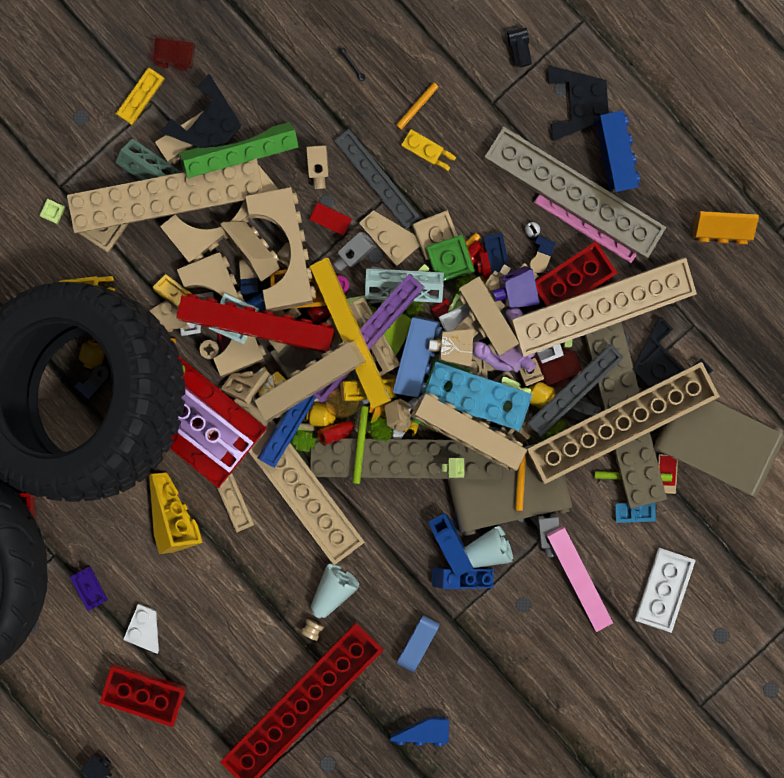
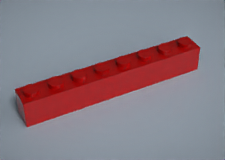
(255, 324)

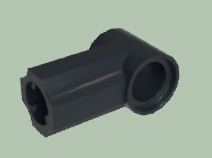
(519, 41)

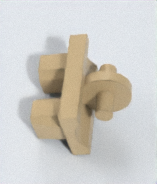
(512, 434)

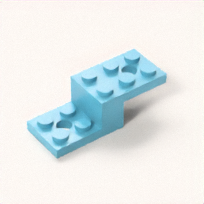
(479, 396)

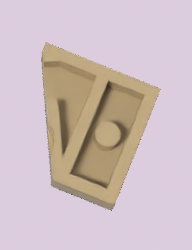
(167, 314)
(244, 385)

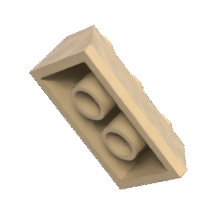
(251, 248)

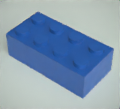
(617, 151)

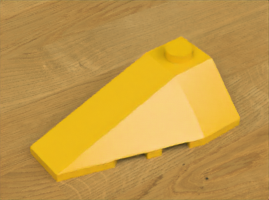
(171, 521)

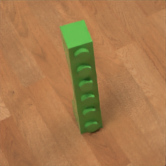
(206, 160)

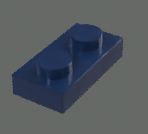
(496, 251)

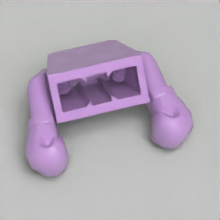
(510, 360)

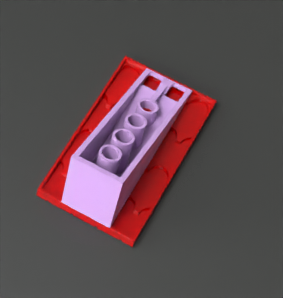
(213, 429)

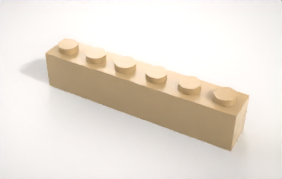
(309, 381)
(469, 432)

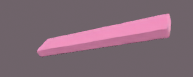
(585, 229)
(579, 578)

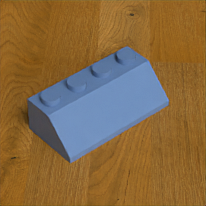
(416, 358)

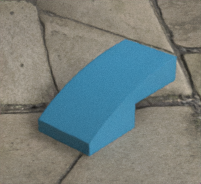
(643, 513)

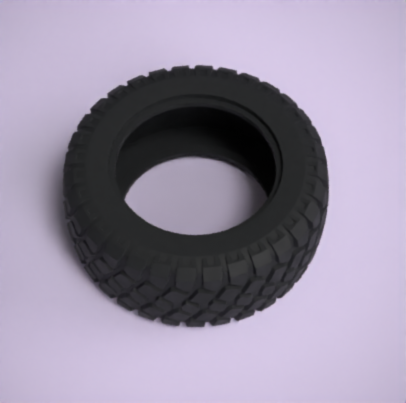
(142, 401)

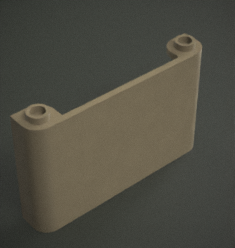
(722, 445)
(492, 501)

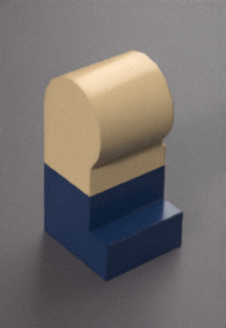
(543, 254)
(248, 278)

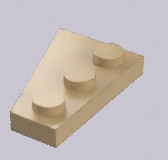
(390, 237)

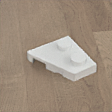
(143, 629)

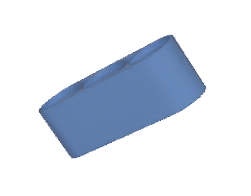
(418, 643)

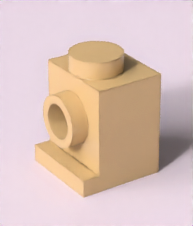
(529, 379)
(398, 415)

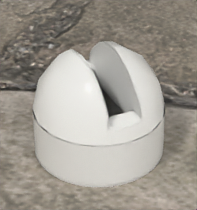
(529, 232)

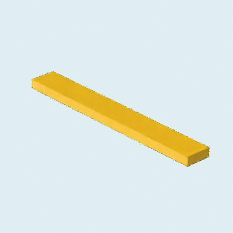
(349, 330)

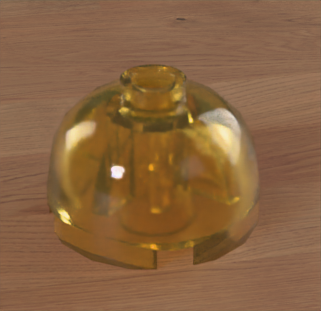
(340, 408)

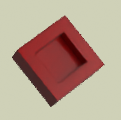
(484, 265)

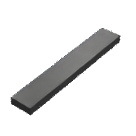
(377, 179)
(575, 390)

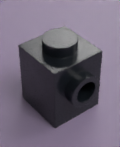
(97, 767)

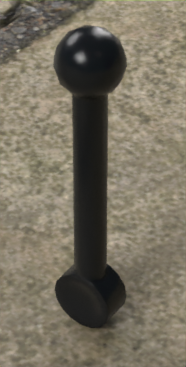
(361, 76)

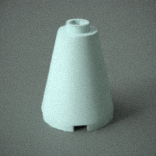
(490, 549)
(333, 590)

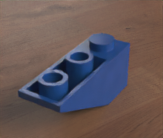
(451, 544)
(474, 579)
(429, 730)

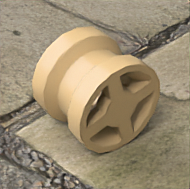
(210, 352)
(312, 629)

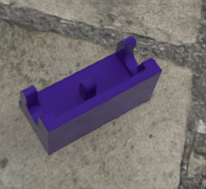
(89, 588)

